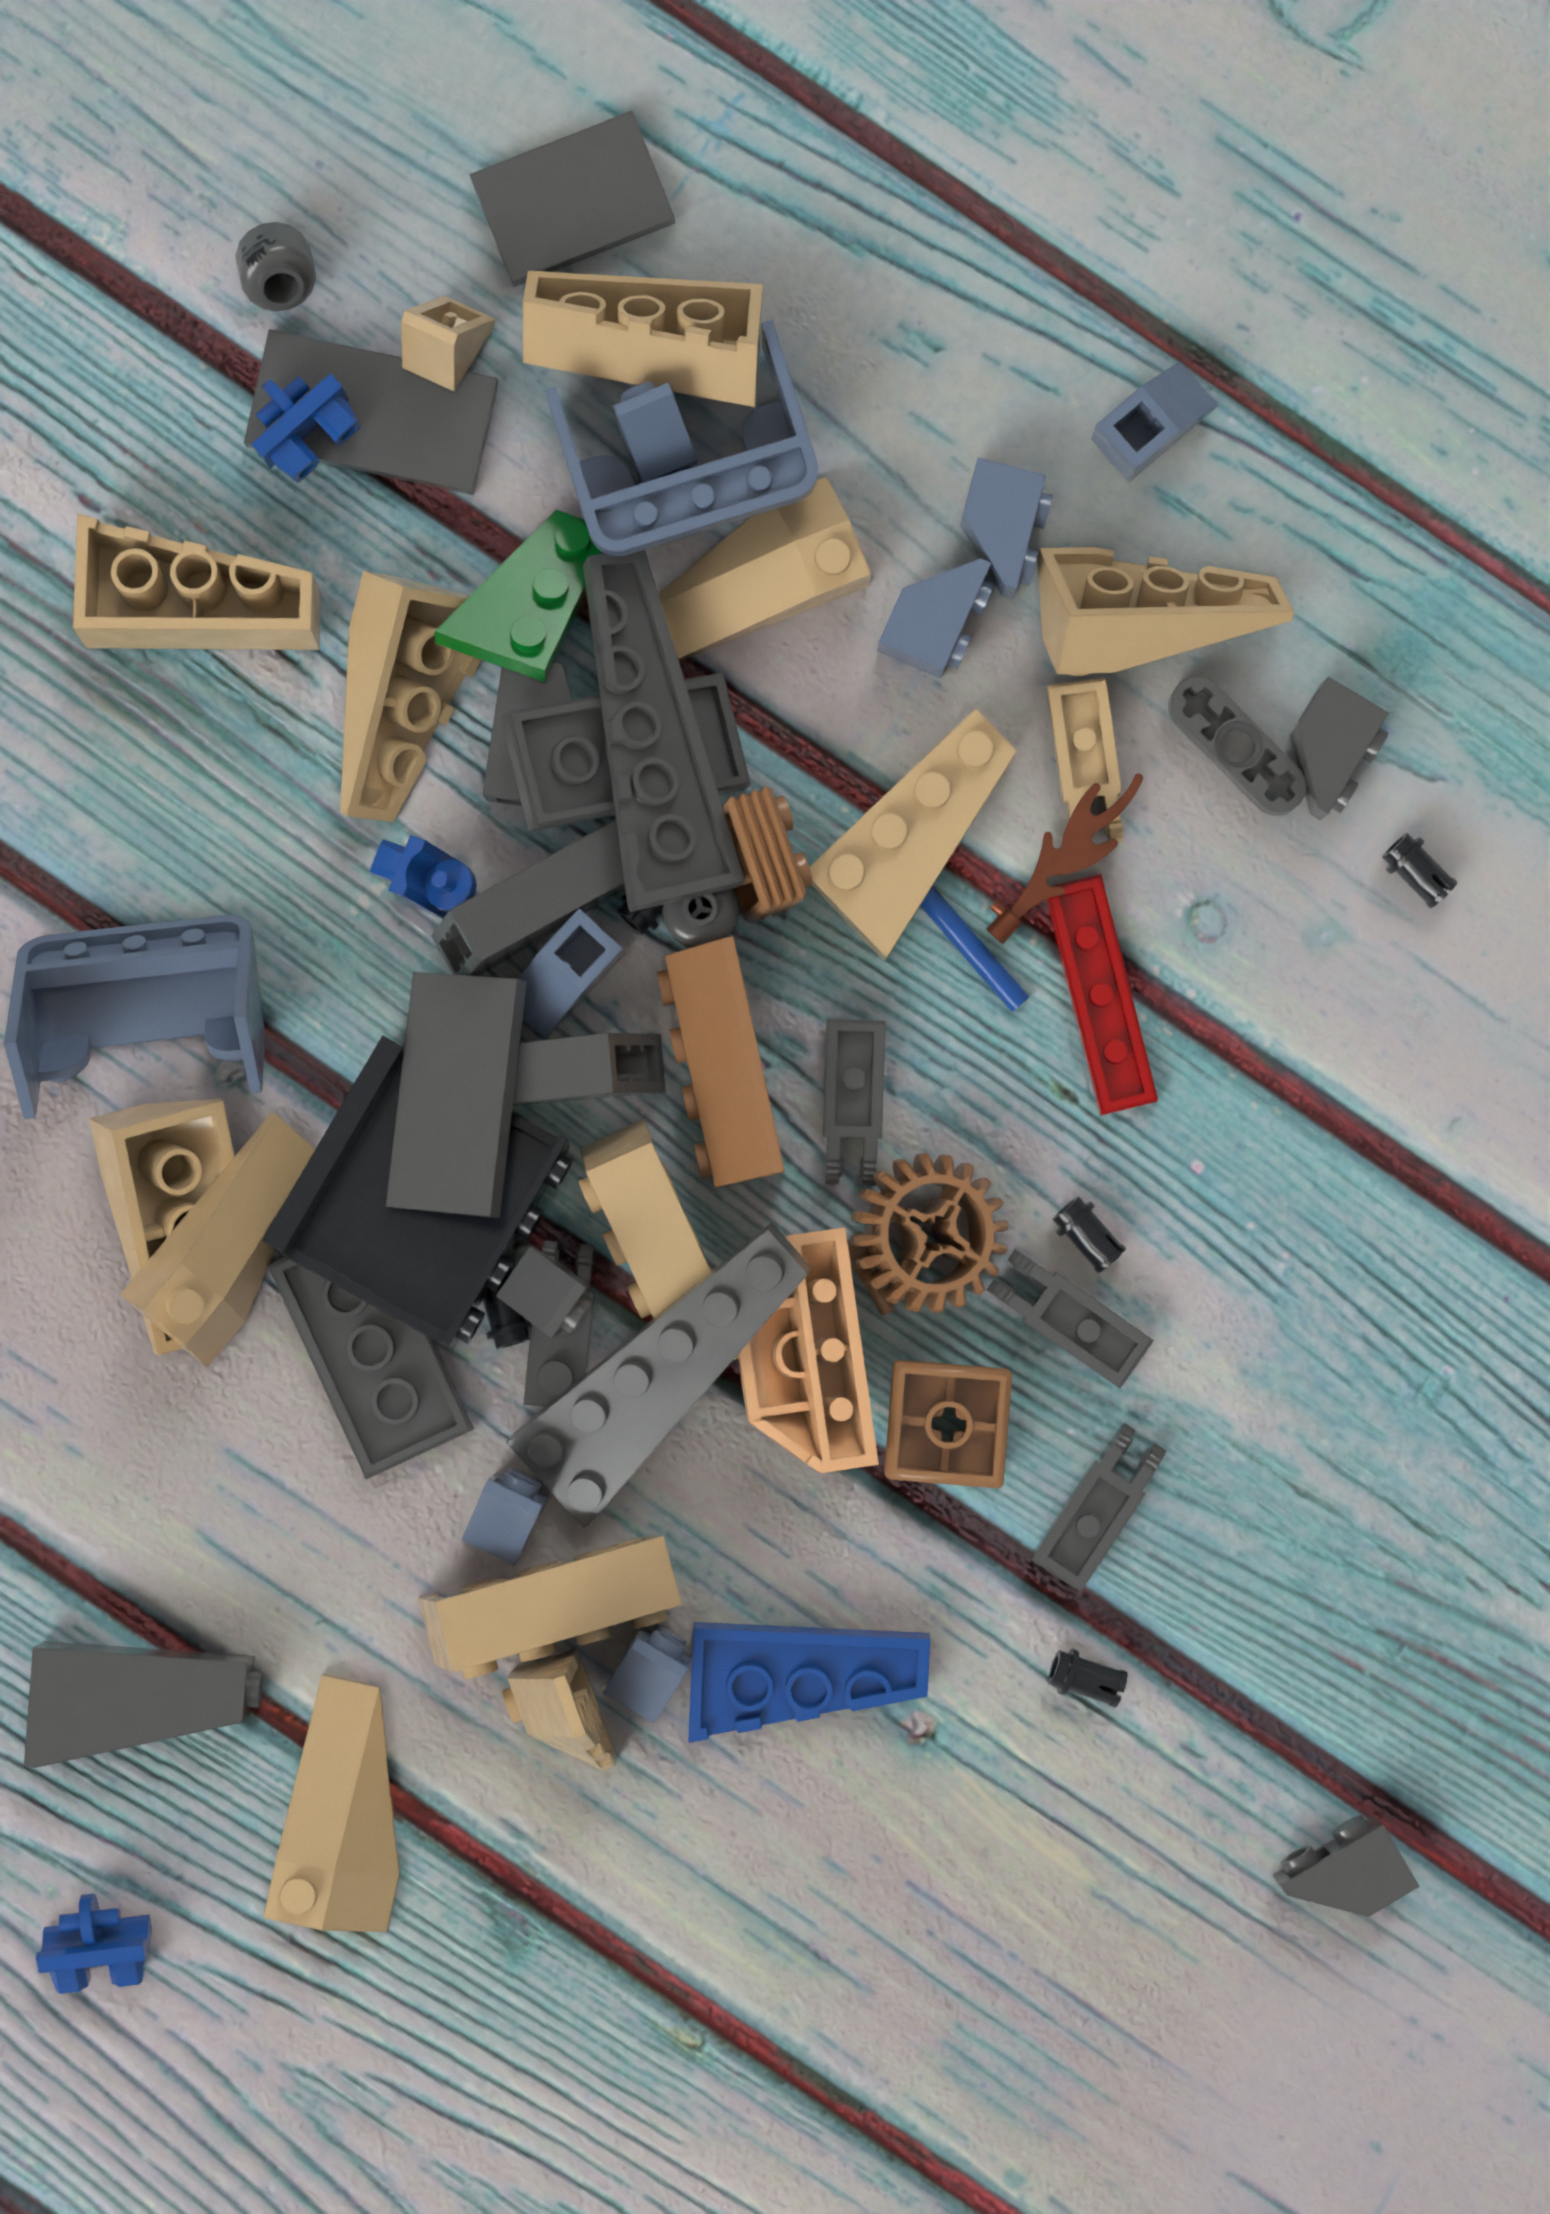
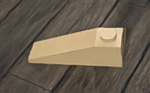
(766, 573)
(1126, 614)
(395, 690)
(155, 1170)
(215, 1258)
(561, 1708)
(338, 1838)

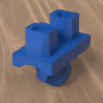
(323, 407)
(424, 875)
(94, 1940)

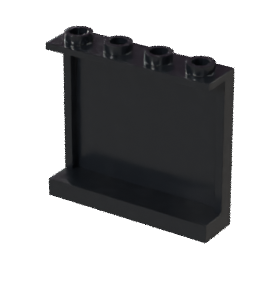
(407, 1262)

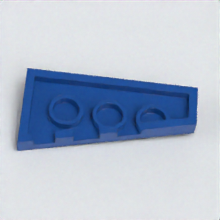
(785, 1673)

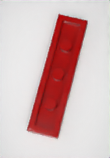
(1101, 996)

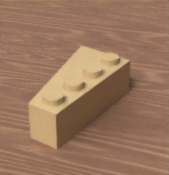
(647, 330)
(183, 596)
(902, 844)
(644, 1217)
(551, 1605)

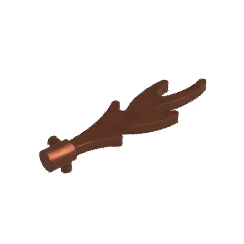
(1075, 854)

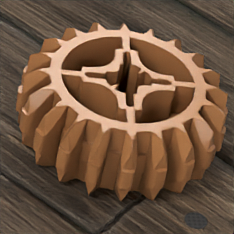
(915, 1251)

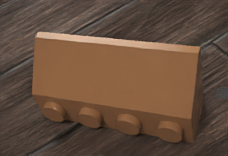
(723, 1064)

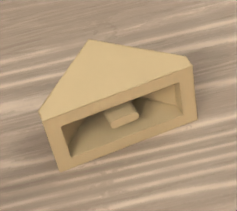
(443, 339)

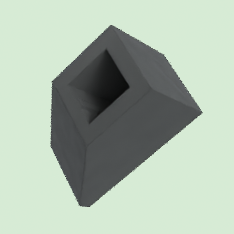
(1332, 740)
(546, 1293)
(1351, 1873)

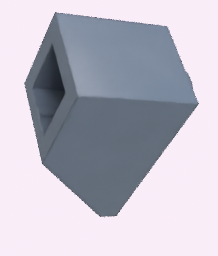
(1152, 420)
(654, 432)
(1000, 518)
(931, 617)
(567, 971)
(506, 1515)
(649, 1671)

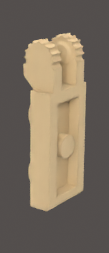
(1085, 745)

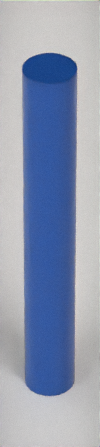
(973, 950)

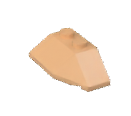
(808, 1366)

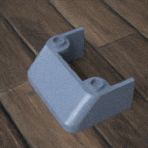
(770, 474)
(133, 989)

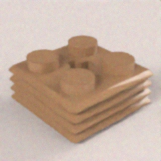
(771, 870)
(973, 1454)

